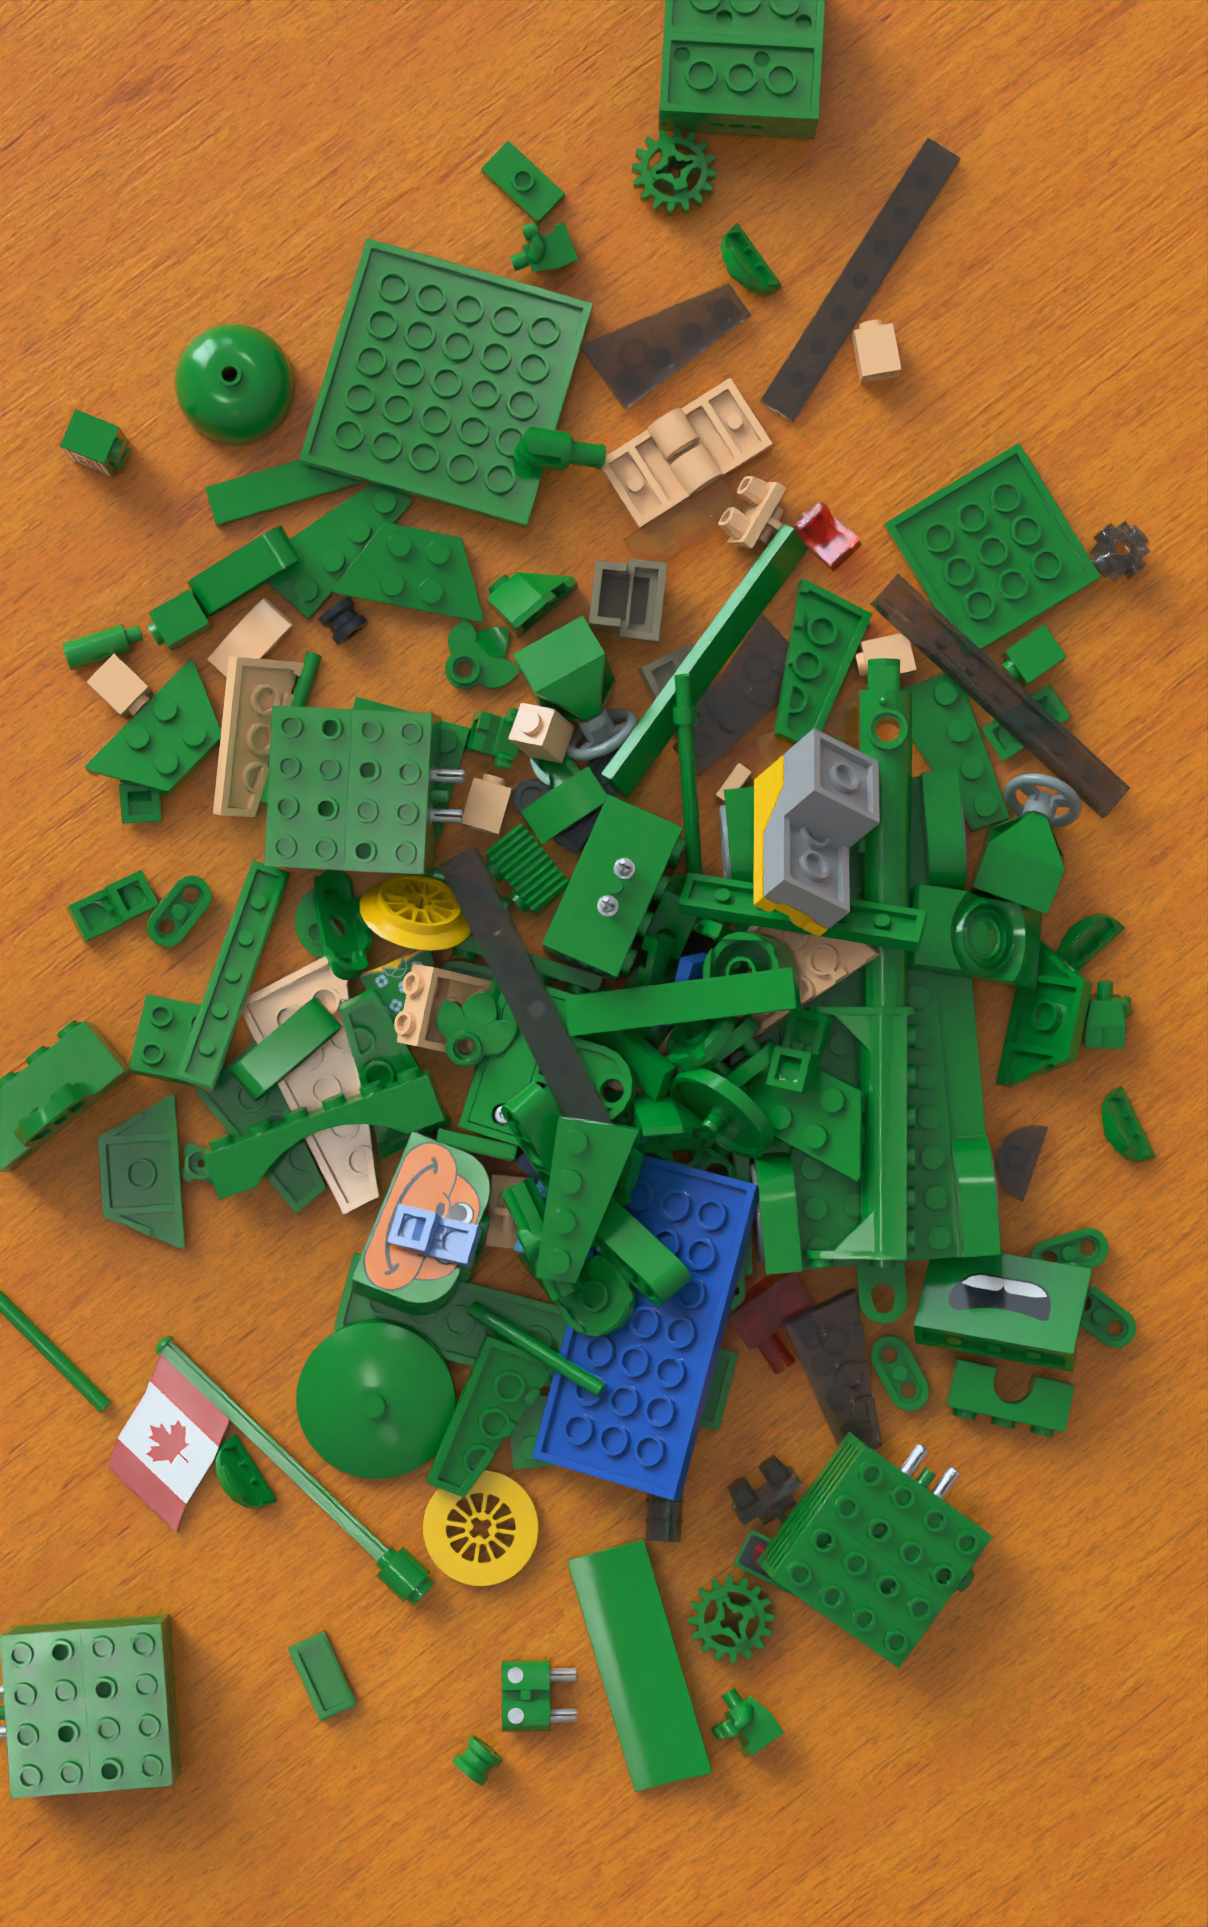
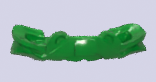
(335, 899)

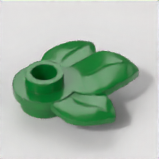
(484, 654)
(476, 1023)

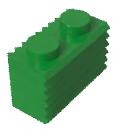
(526, 869)

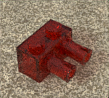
(762, 1315)

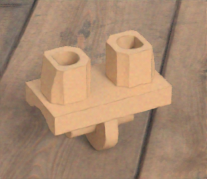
(761, 516)
(502, 1226)

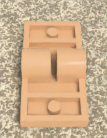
(685, 453)

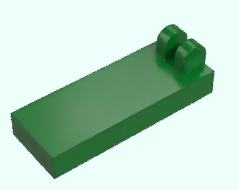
(650, 1067)

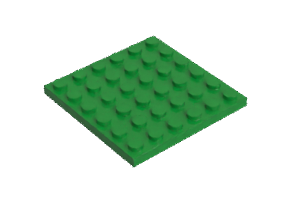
(443, 380)

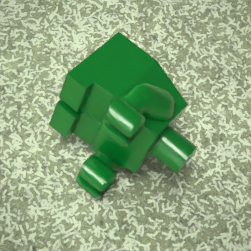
(545, 251)
(490, 737)
(1106, 1018)
(748, 1721)

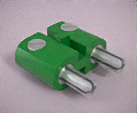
(528, 1695)

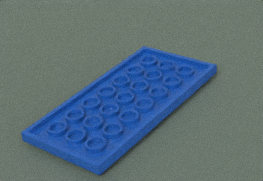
(665, 1354)

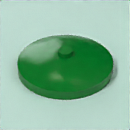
(375, 1399)

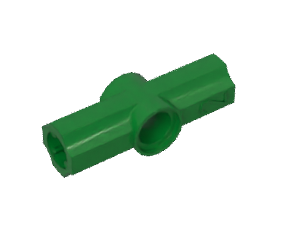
(528, 1212)

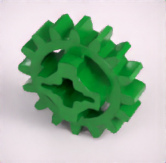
(660, 178)
(714, 1627)

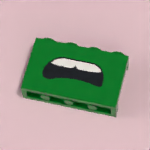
(1004, 1308)

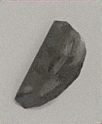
(1018, 1158)

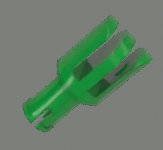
(557, 450)

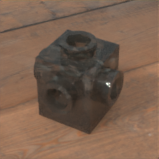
(1109, 561)

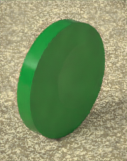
(724, 1111)

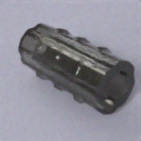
(663, 1519)

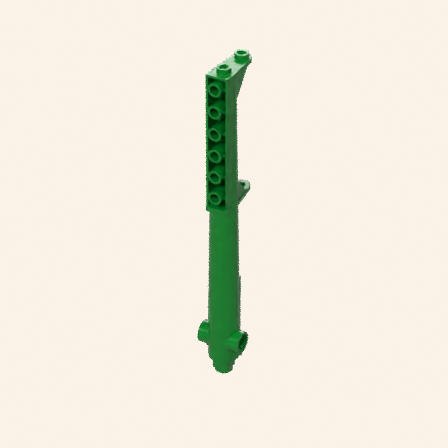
(883, 1022)

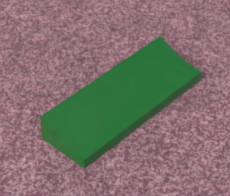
(639, 1665)

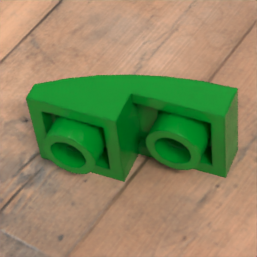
(564, 805)

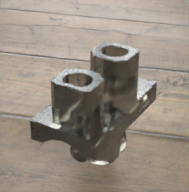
(769, 1499)

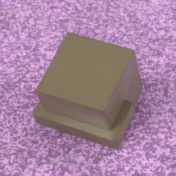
(628, 599)

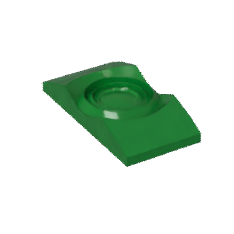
(978, 937)

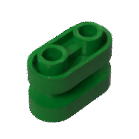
(754, 1062)

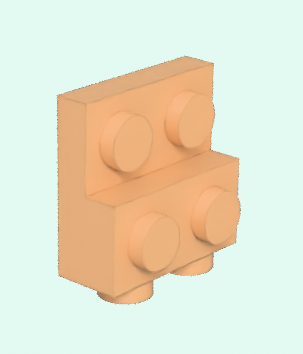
(425, 992)

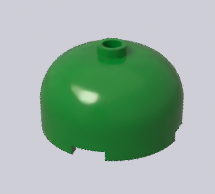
(239, 409)

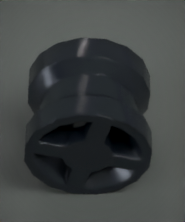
(343, 621)

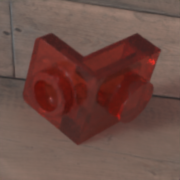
(826, 536)

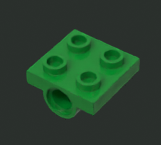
(162, 1037)

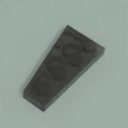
(657, 346)
(741, 694)
(835, 1364)

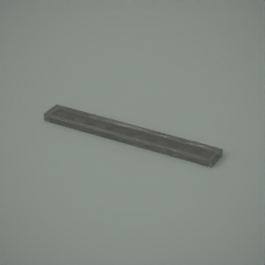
(860, 280)
(1000, 695)
(523, 987)

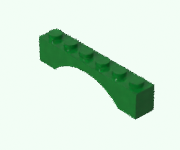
(400, 1105)

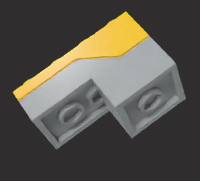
(805, 821)

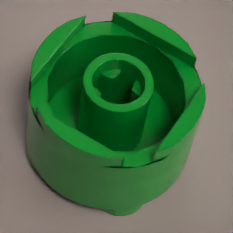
(745, 952)

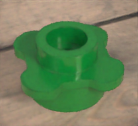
(192, 1170)

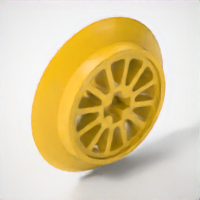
(415, 913)
(498, 1568)

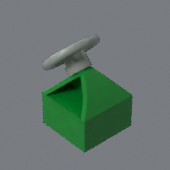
(575, 678)
(1022, 854)

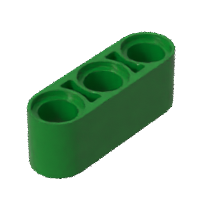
(244, 571)
(285, 1048)

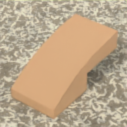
(253, 636)

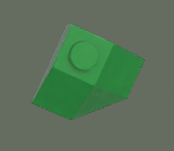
(528, 598)
(666, 1126)

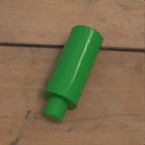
(101, 645)

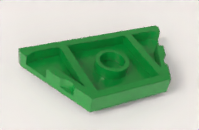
(414, 572)
(163, 738)
(1045, 1023)
(820, 1122)
(144, 1173)

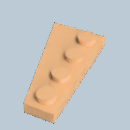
(246, 730)

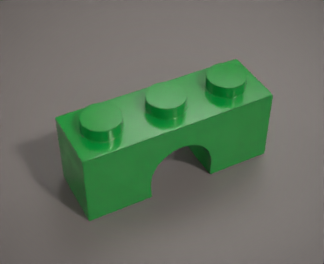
(1042, 1407)

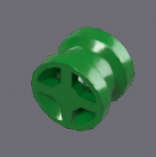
(477, 1760)

